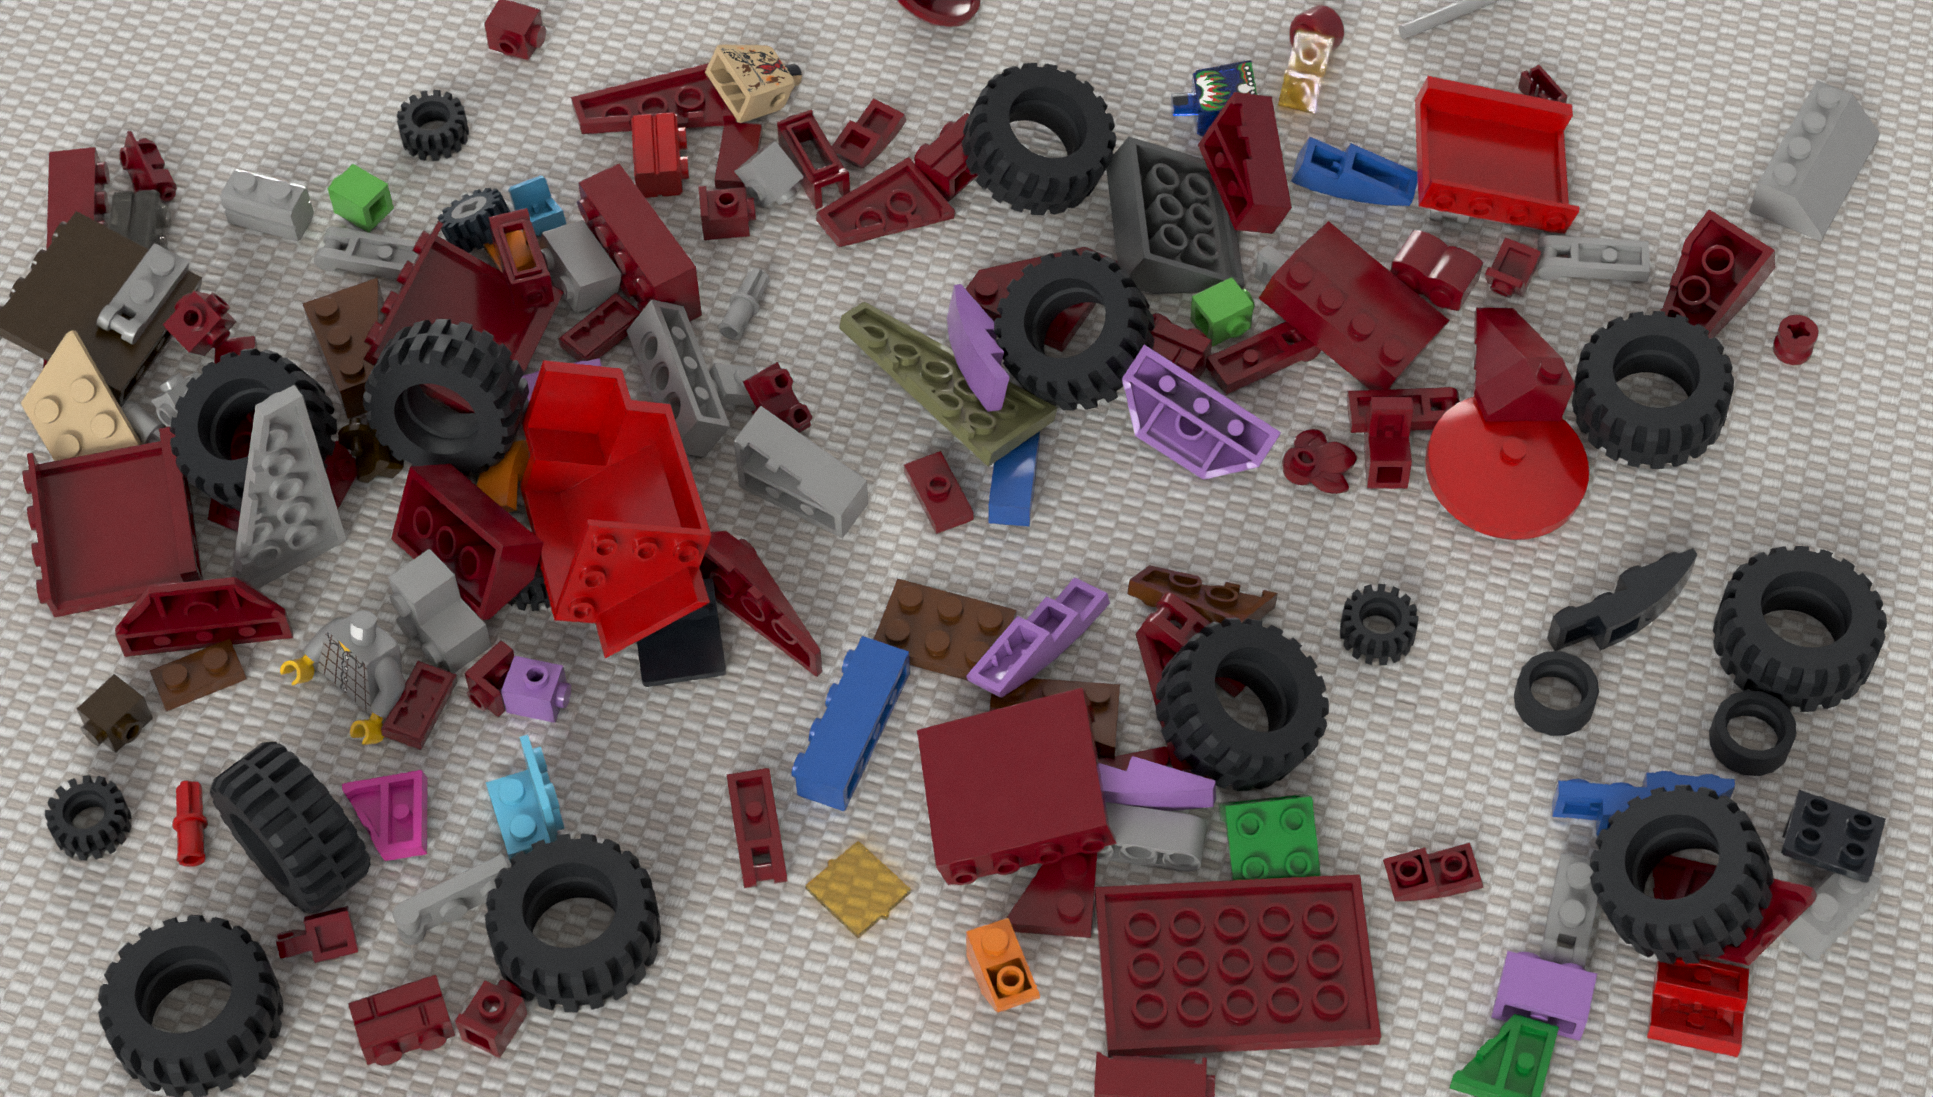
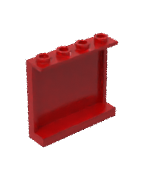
(1493, 155)

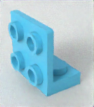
(526, 803)

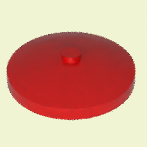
(1506, 474)

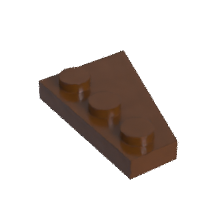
(1211, 602)
(1102, 696)

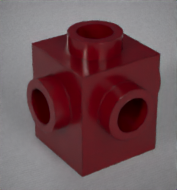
(200, 322)

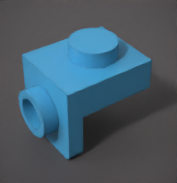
(542, 208)

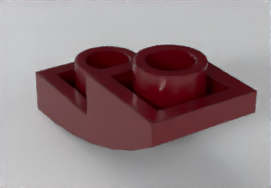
(1433, 875)

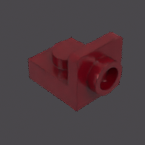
(488, 676)

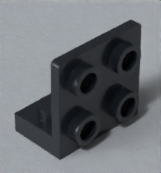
(684, 649)
(1832, 836)

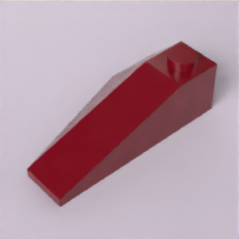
(753, 596)

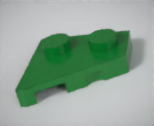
(1511, 1062)

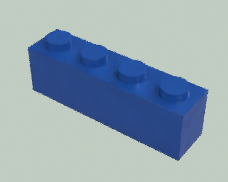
(851, 724)

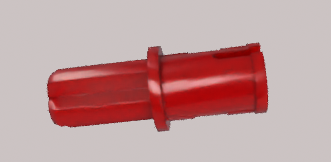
(190, 824)

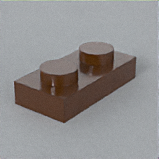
(198, 674)

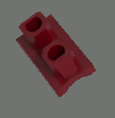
(774, 392)

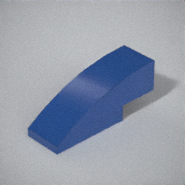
(1353, 174)
(1014, 485)

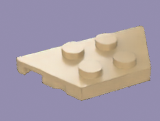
(75, 405)

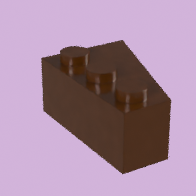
(339, 330)

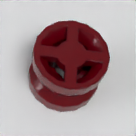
(1798, 349)

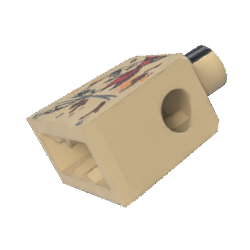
(752, 79)

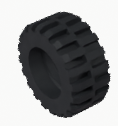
(1062, 106)
(1047, 292)
(1660, 347)
(459, 361)
(219, 403)
(1814, 586)
(1278, 677)
(290, 827)
(565, 872)
(1704, 919)
(162, 963)

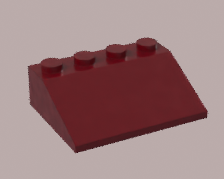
(1353, 308)

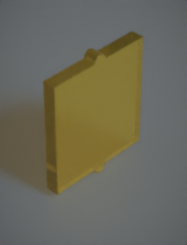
(858, 889)

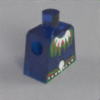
(1211, 91)

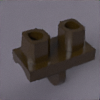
(370, 455)

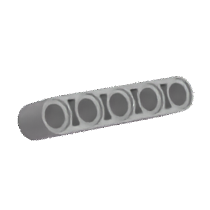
(1155, 838)

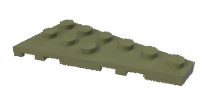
(936, 382)

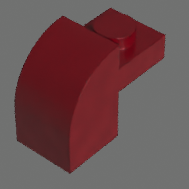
(1388, 442)

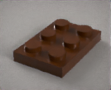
(941, 627)

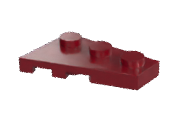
(884, 206)

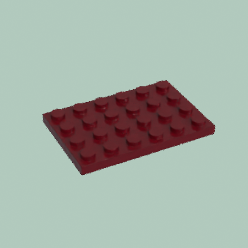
(1236, 966)

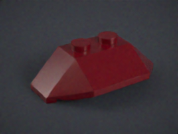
(200, 616)

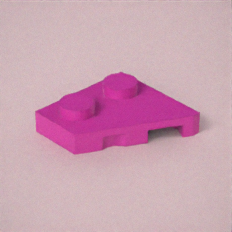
(393, 812)

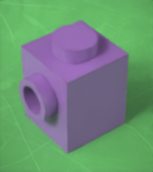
(535, 689)

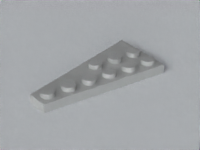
(286, 494)

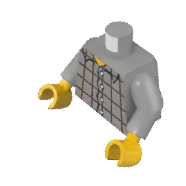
(361, 663)

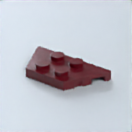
(1681, 877)

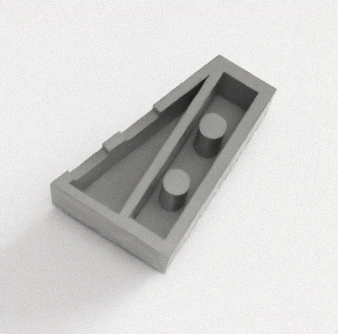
(798, 474)

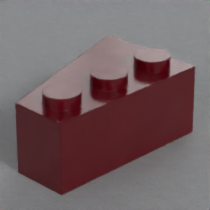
(1248, 163)

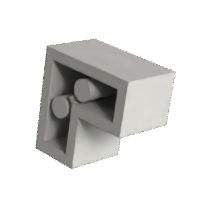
(435, 613)

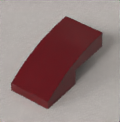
(870, 135)

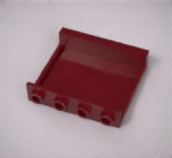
(461, 288)
(110, 526)
(1014, 787)

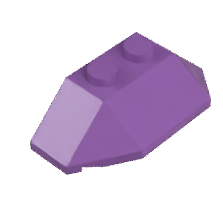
(1192, 419)

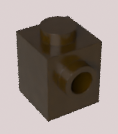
(114, 714)

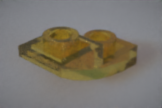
(1306, 71)

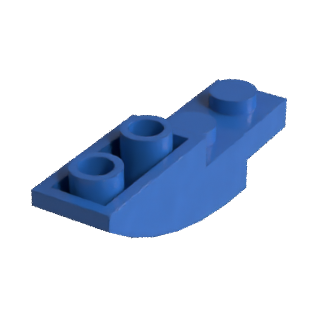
(1600, 801)

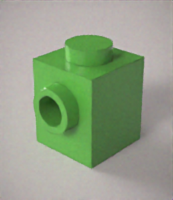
(360, 198)
(1222, 311)

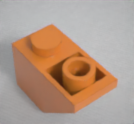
(1000, 966)

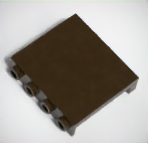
(71, 288)

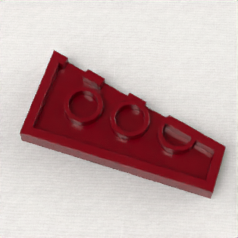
(684, 92)

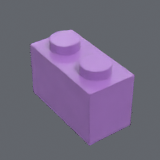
(1545, 993)

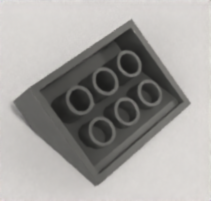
(1170, 221)

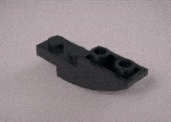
(1637, 601)

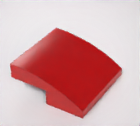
(1699, 1005)

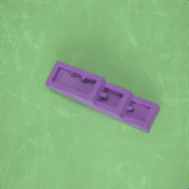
(975, 349)
(1037, 641)
(1156, 787)

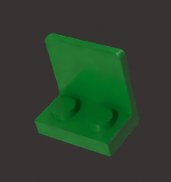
(1271, 837)

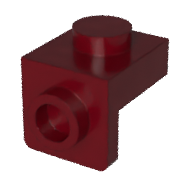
(1512, 268)

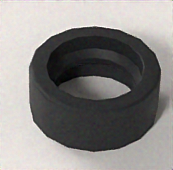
(1566, 667)
(1765, 708)

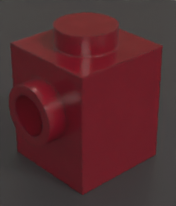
(514, 29)

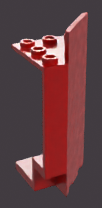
(611, 505)

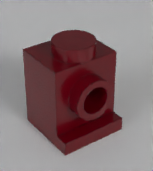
(725, 213)
(492, 1029)

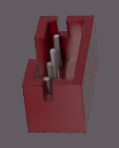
(1540, 85)

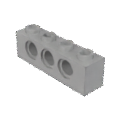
(678, 374)

